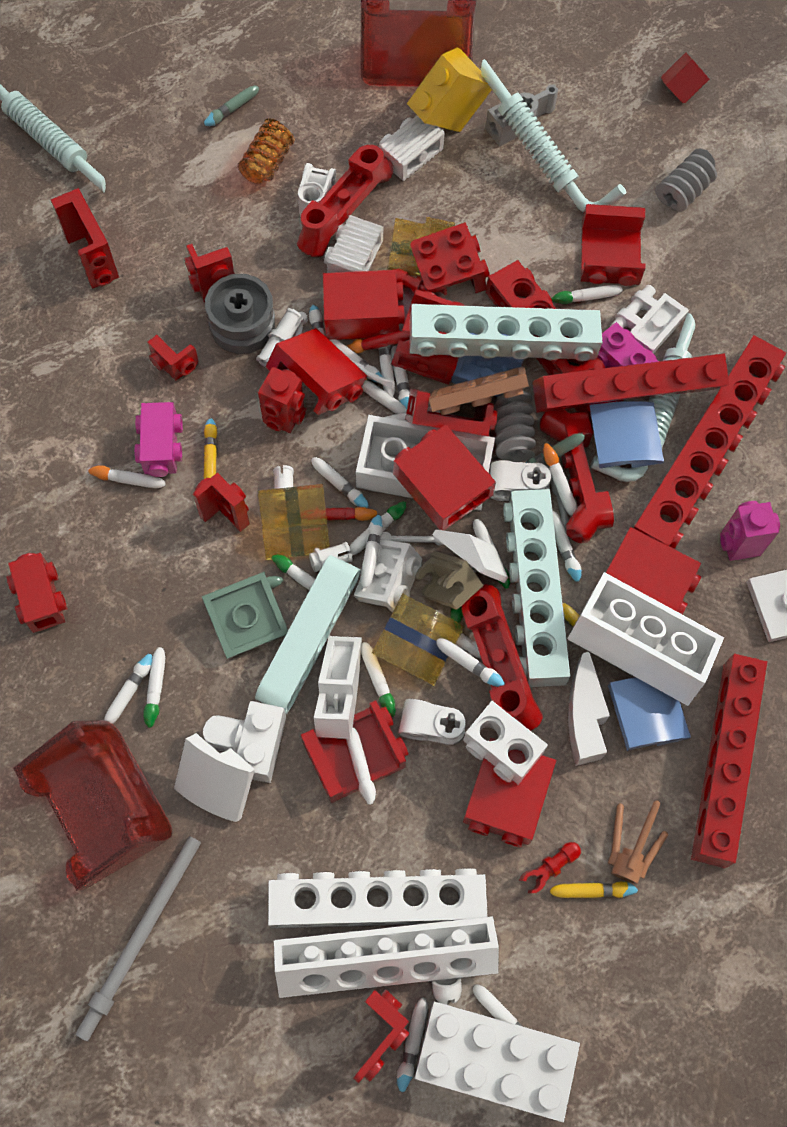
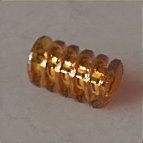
(266, 152)

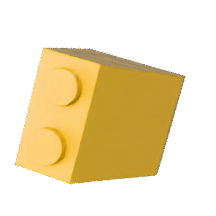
(450, 92)

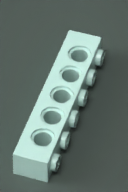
(518, 323)
(536, 508)

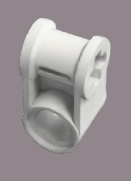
(314, 185)
(517, 476)
(427, 721)

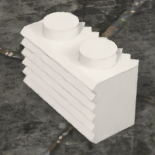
(412, 146)
(355, 246)

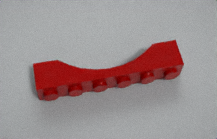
(630, 382)

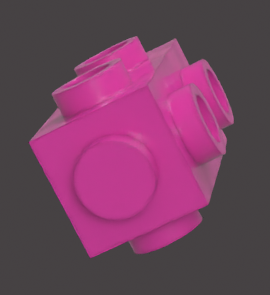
(622, 349)
(158, 438)
(749, 530)

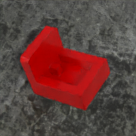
(174, 364)

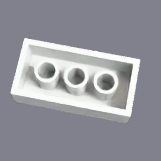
(388, 436)
(646, 639)
(497, 1061)

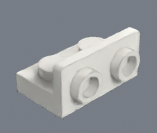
(392, 575)

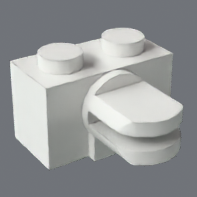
(253, 740)

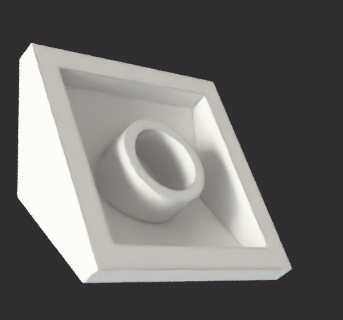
(475, 551)

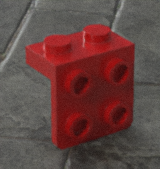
(450, 259)
(387, 1008)

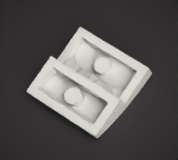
(214, 779)

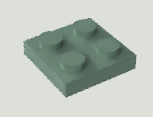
(245, 615)

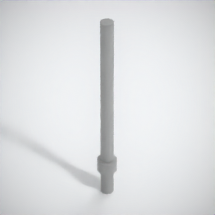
(102, 1001)

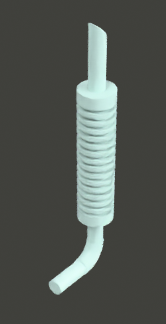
(48, 135)
(540, 143)
(664, 407)

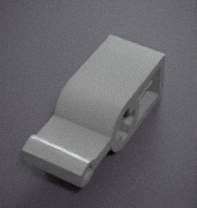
(539, 104)

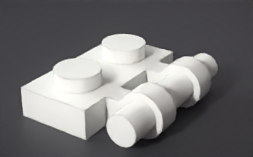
(659, 321)

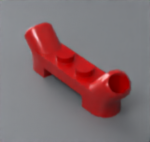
(323, 219)
(593, 508)
(498, 652)

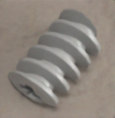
(687, 180)
(514, 427)

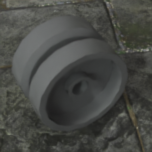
(240, 313)

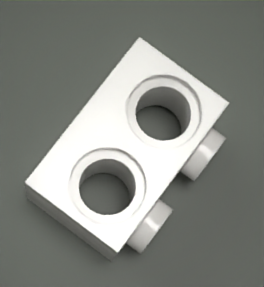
(510, 736)

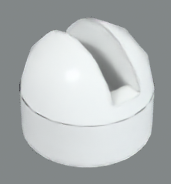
(447, 990)

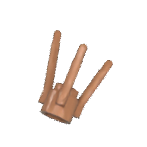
(629, 863)

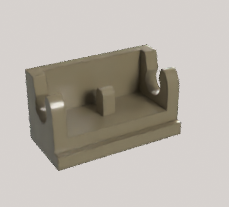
(451, 581)

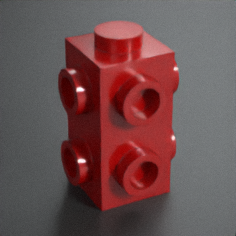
(282, 400)
(35, 588)

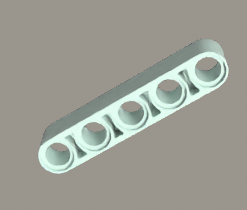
(308, 633)

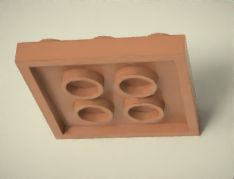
(479, 390)

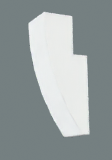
(338, 687)
(586, 713)

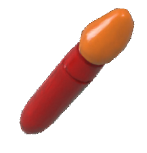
(359, 345)
(358, 513)

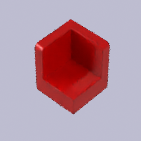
(684, 78)

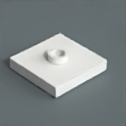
(770, 600)

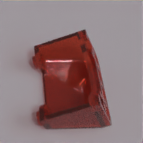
(406, 44)
(97, 799)

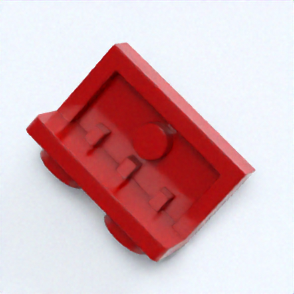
(207, 268)
(217, 495)

